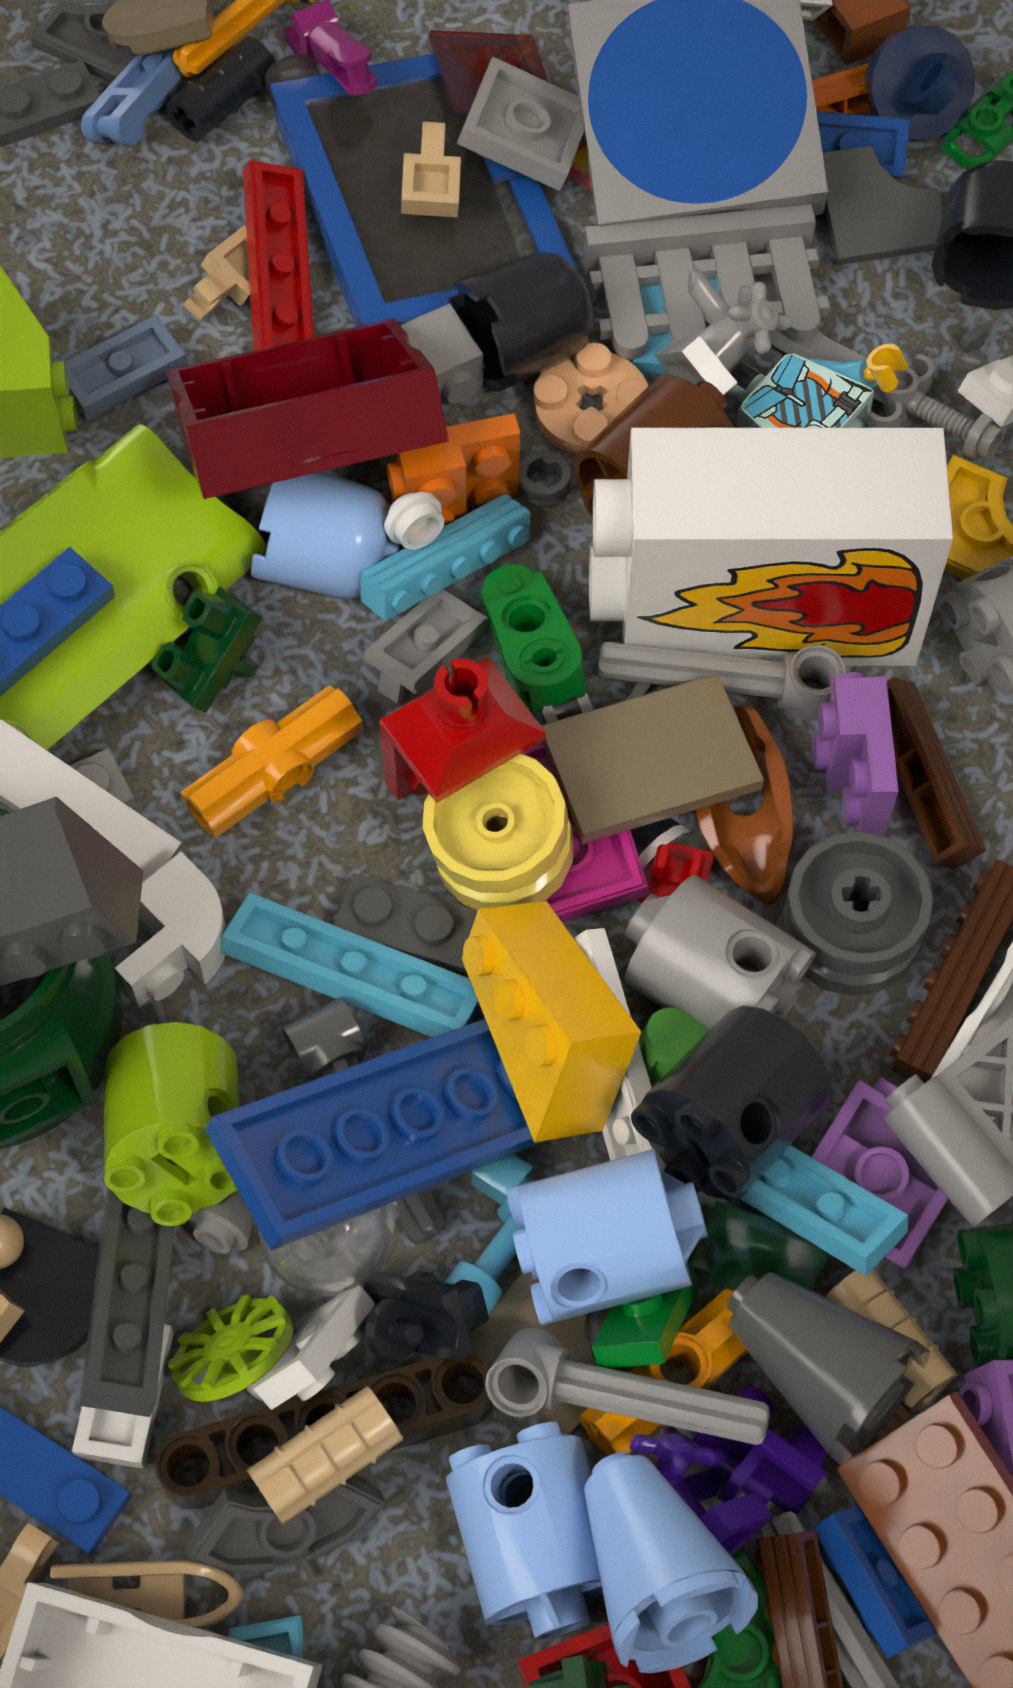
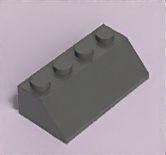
(61, 891)

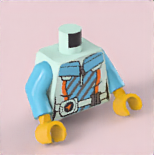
(815, 390)

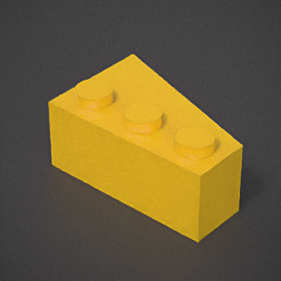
(549, 1018)

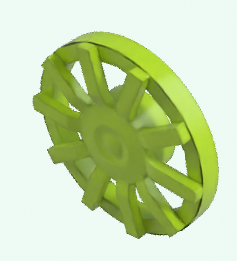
(231, 1348)

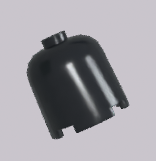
(977, 237)
(526, 316)

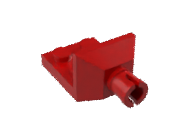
(455, 731)

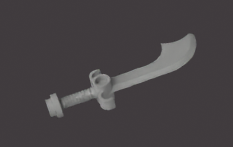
(908, 399)

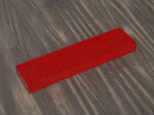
(277, 255)

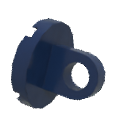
(921, 77)

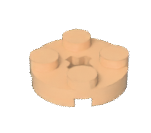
(589, 372)

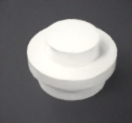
(414, 520)

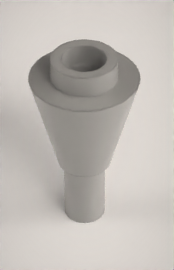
(223, 1225)

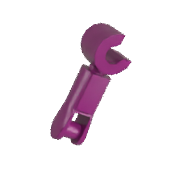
(322, 38)

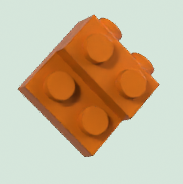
(467, 470)

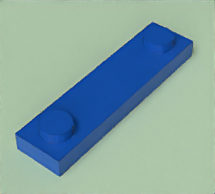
(57, 1486)

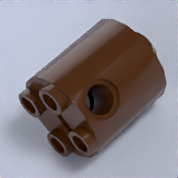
(663, 404)

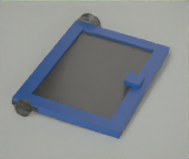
(353, 187)

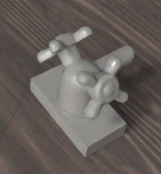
(728, 337)

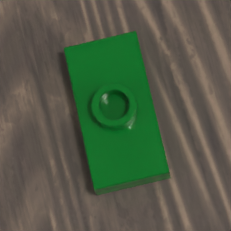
(643, 1329)

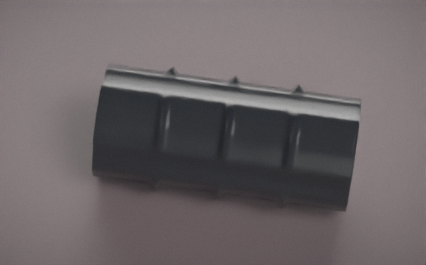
(220, 89)

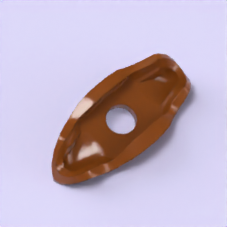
(758, 845)

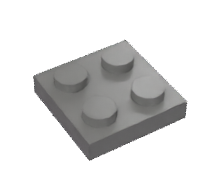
(524, 124)

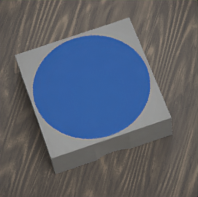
(696, 107)

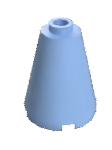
(660, 1568)

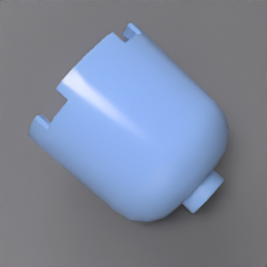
(322, 535)

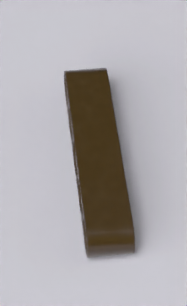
(224, 1440)

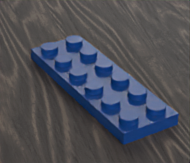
(371, 1134)

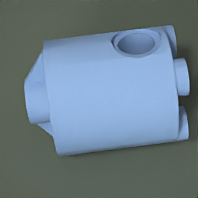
(605, 1235)
(532, 1557)

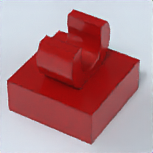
(673, 866)

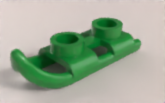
(984, 124)

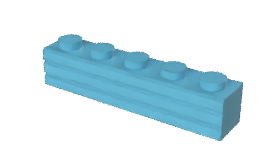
(456, 552)

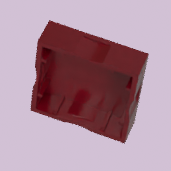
(306, 407)

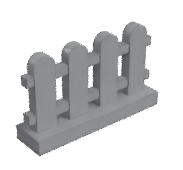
(719, 244)

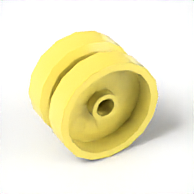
(502, 836)

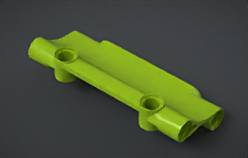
(140, 527)

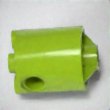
(157, 1103)

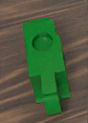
(534, 638)

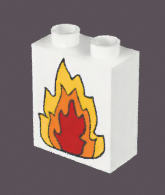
(774, 541)

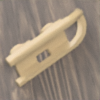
(160, 1589)

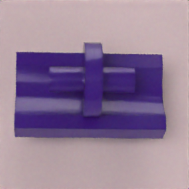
(774, 1469)

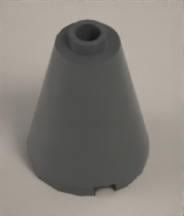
(824, 1359)

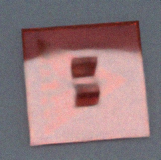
(466, 56)

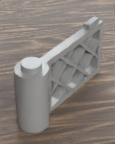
(954, 1132)

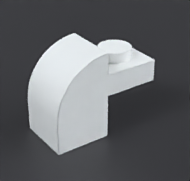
(188, 927)

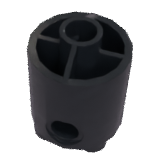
(734, 1102)

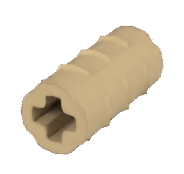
(874, 1300)
(325, 1455)

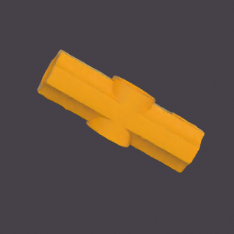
(272, 760)
(701, 1344)

